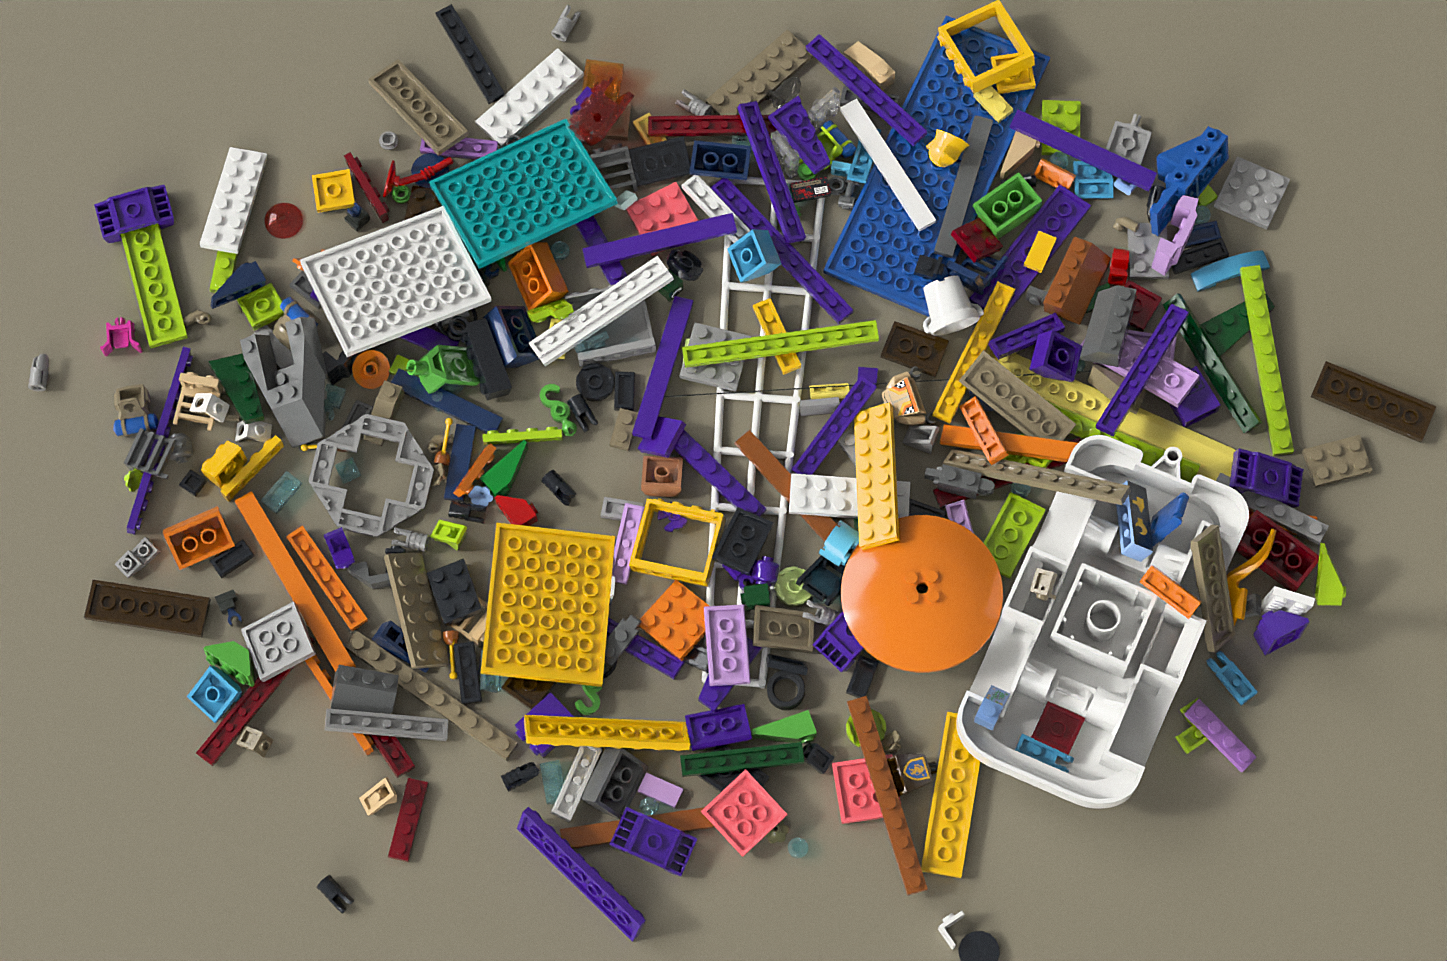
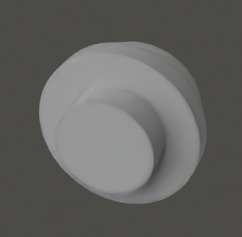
(388, 140)

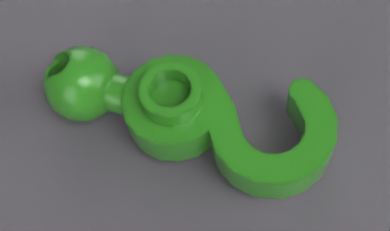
(559, 410)
(591, 692)

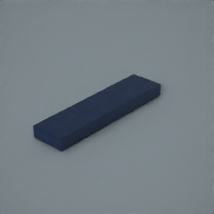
(460, 459)

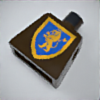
(911, 771)

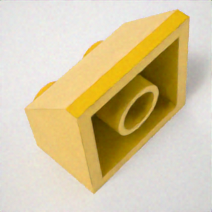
(224, 463)

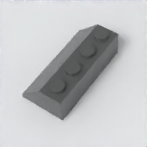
(1109, 325)

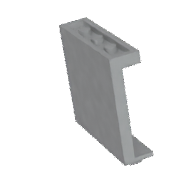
(627, 334)

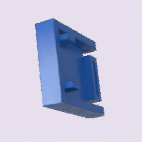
(1168, 518)

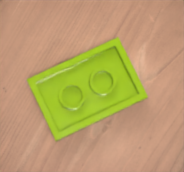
(1062, 115)

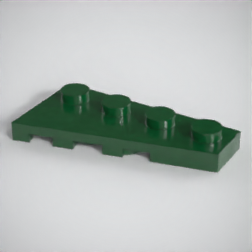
(1230, 326)
(239, 386)

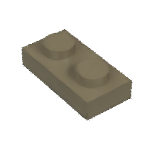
(623, 429)

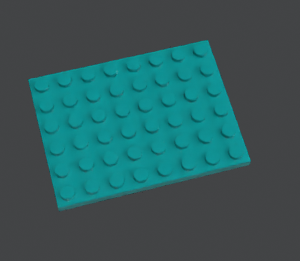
(523, 193)

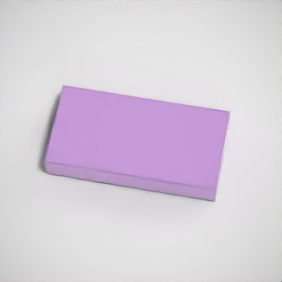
(660, 790)

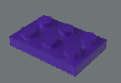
(718, 727)

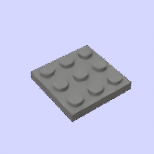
(1252, 193)
(719, 375)
(278, 641)

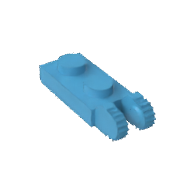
(1232, 679)
(1042, 752)

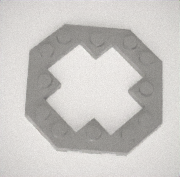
(394, 511)

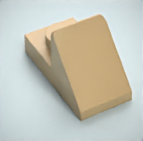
(378, 796)

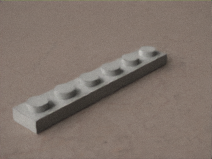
(1282, 514)
(386, 724)

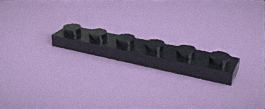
(470, 54)

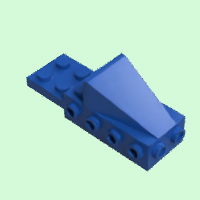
(1187, 172)

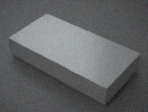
(818, 406)

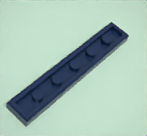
(450, 404)

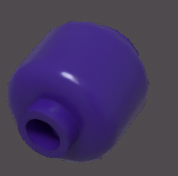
(765, 571)

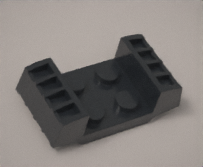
(339, 368)

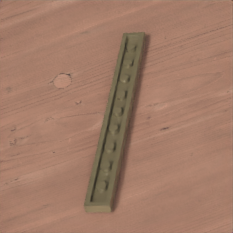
(1040, 477)
(432, 696)

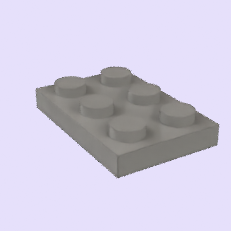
(1142, 249)

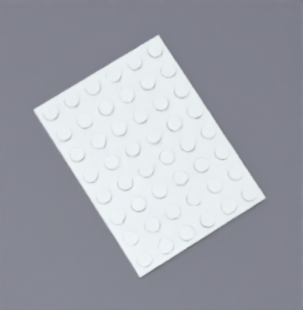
(395, 281)

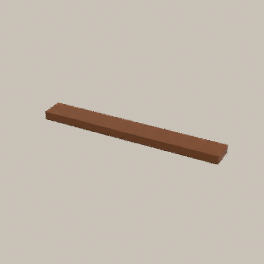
(779, 478)
(603, 832)

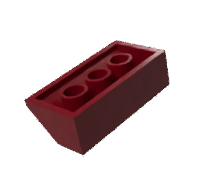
(1288, 559)

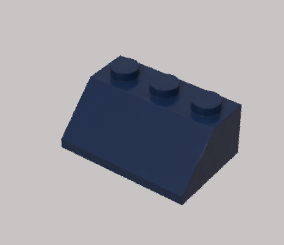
(720, 160)
(512, 335)

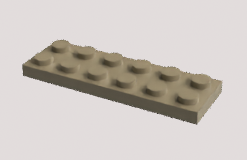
(762, 73)
(418, 107)
(1015, 400)
(1213, 587)
(416, 610)

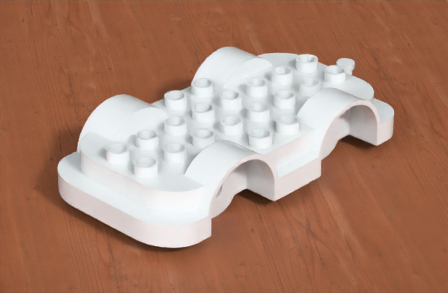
(1106, 638)

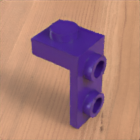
(339, 548)

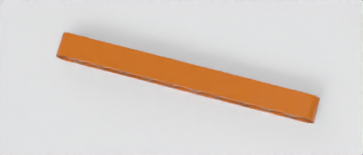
(293, 581)

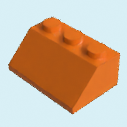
(537, 275)
(198, 538)

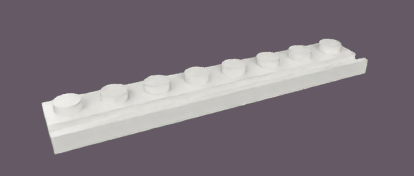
(601, 311)

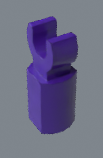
(738, 576)

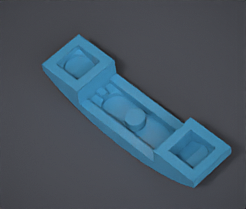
(861, 164)
(1227, 269)

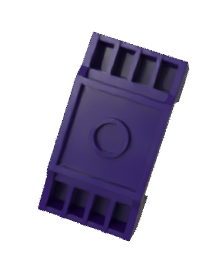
(134, 211)
(1266, 476)
(838, 644)
(653, 841)

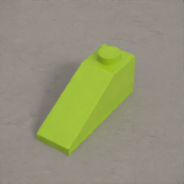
(1328, 586)

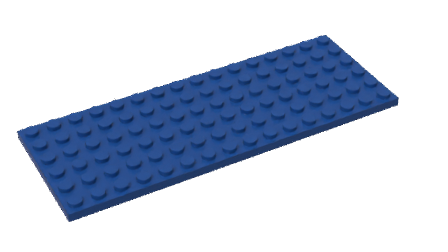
(879, 238)

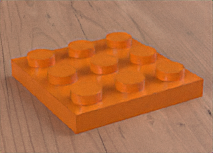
(676, 620)

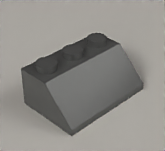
(363, 690)
(614, 782)

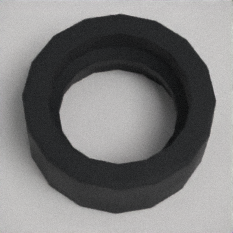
(785, 705)

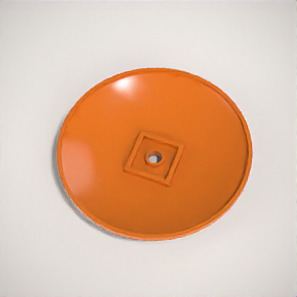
(929, 628)

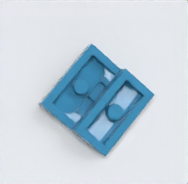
(1091, 181)

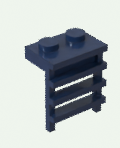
(972, 280)

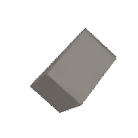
(921, 437)

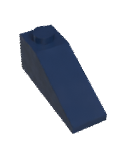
(242, 282)
(392, 640)

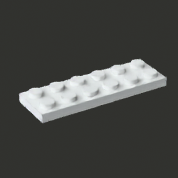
(529, 97)
(233, 200)
(834, 496)
(1286, 601)

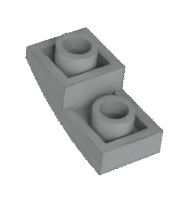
(138, 558)

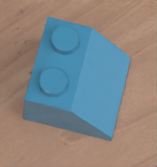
(754, 255)

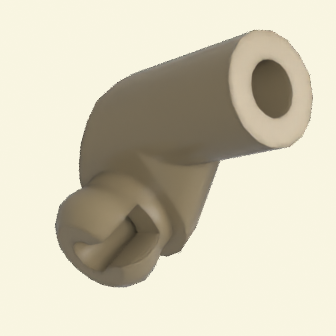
(1127, 222)
(437, 442)

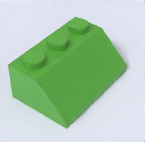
(1008, 205)

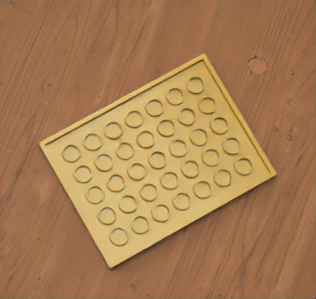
(548, 605)

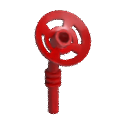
(395, 180)

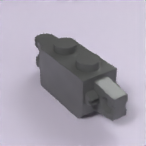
(959, 481)

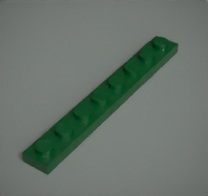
(1215, 368)

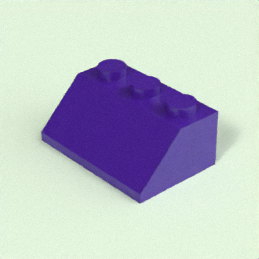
(1278, 630)

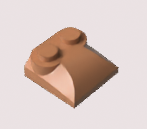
(662, 476)

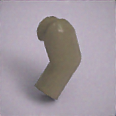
(198, 317)

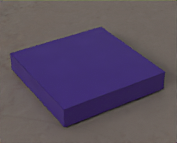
(664, 437)

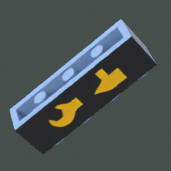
(1135, 524)

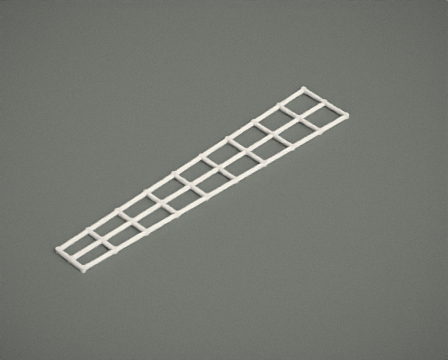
(758, 398)

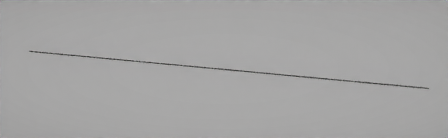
(826, 386)

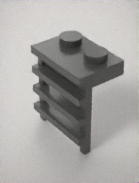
(614, 156)
(141, 449)

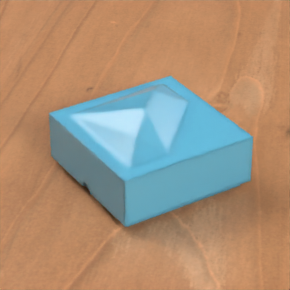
(840, 168)

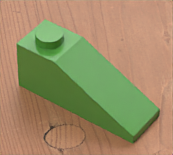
(789, 729)

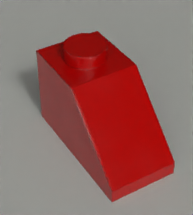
(517, 510)

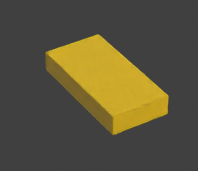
(1040, 251)

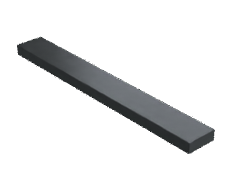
(963, 185)

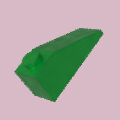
(504, 473)

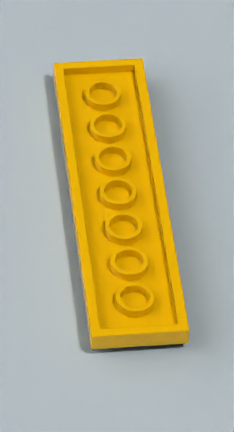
(876, 476)
(606, 732)
(950, 805)

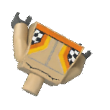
(906, 399)

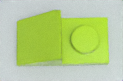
(449, 533)

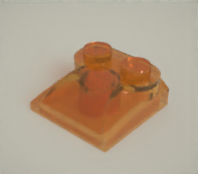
(599, 70)

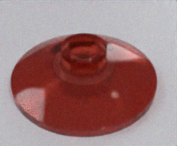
(287, 227)

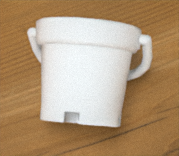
(949, 307)

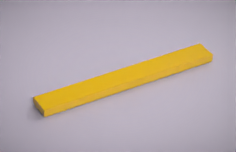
(977, 343)

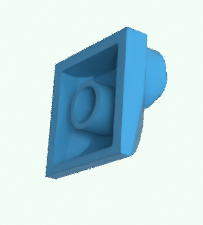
(215, 693)

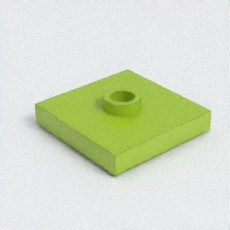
(261, 306)

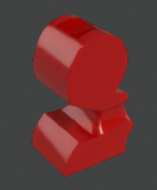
(1118, 267)

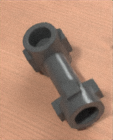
(847, 202)

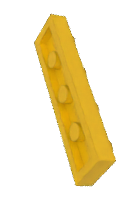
(772, 325)
(255, 464)

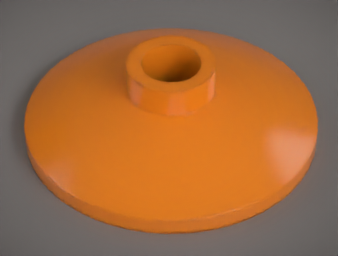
(378, 373)

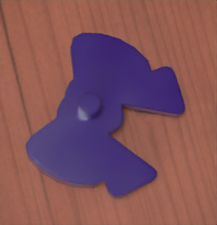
(677, 522)

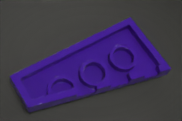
(795, 125)
(714, 695)

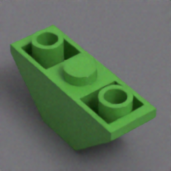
(232, 660)

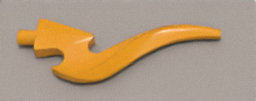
(1239, 595)

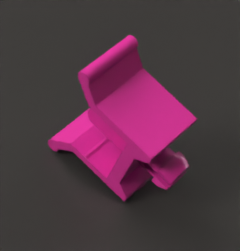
(119, 336)

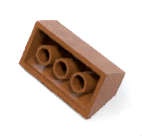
(1076, 281)

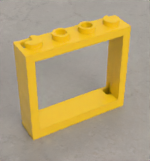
(998, 73)
(671, 572)

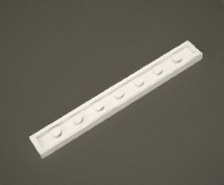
(888, 165)

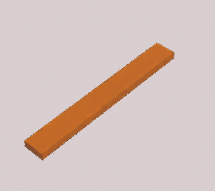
(1013, 443)

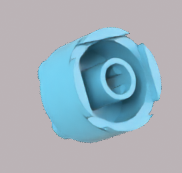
(840, 543)

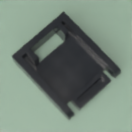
(822, 582)

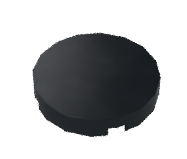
(684, 264)
(595, 382)
(978, 947)

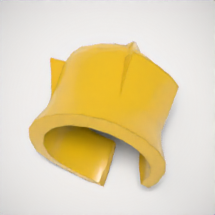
(945, 148)

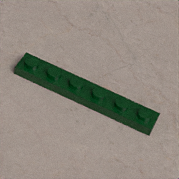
(742, 759)

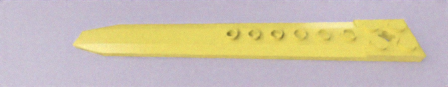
(1144, 425)

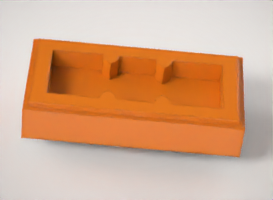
(1054, 174)

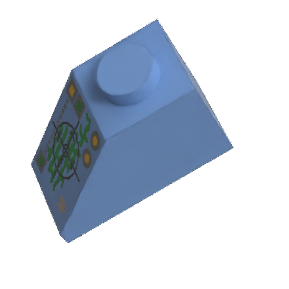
(991, 707)

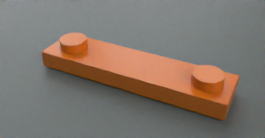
(983, 430)

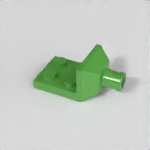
(442, 366)

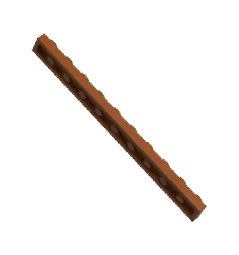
(887, 796)

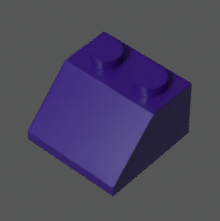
(1055, 357)

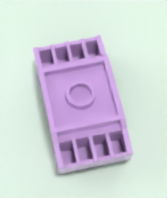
(1170, 252)

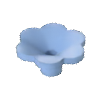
(480, 495)

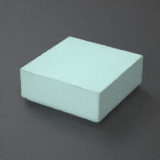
(625, 200)

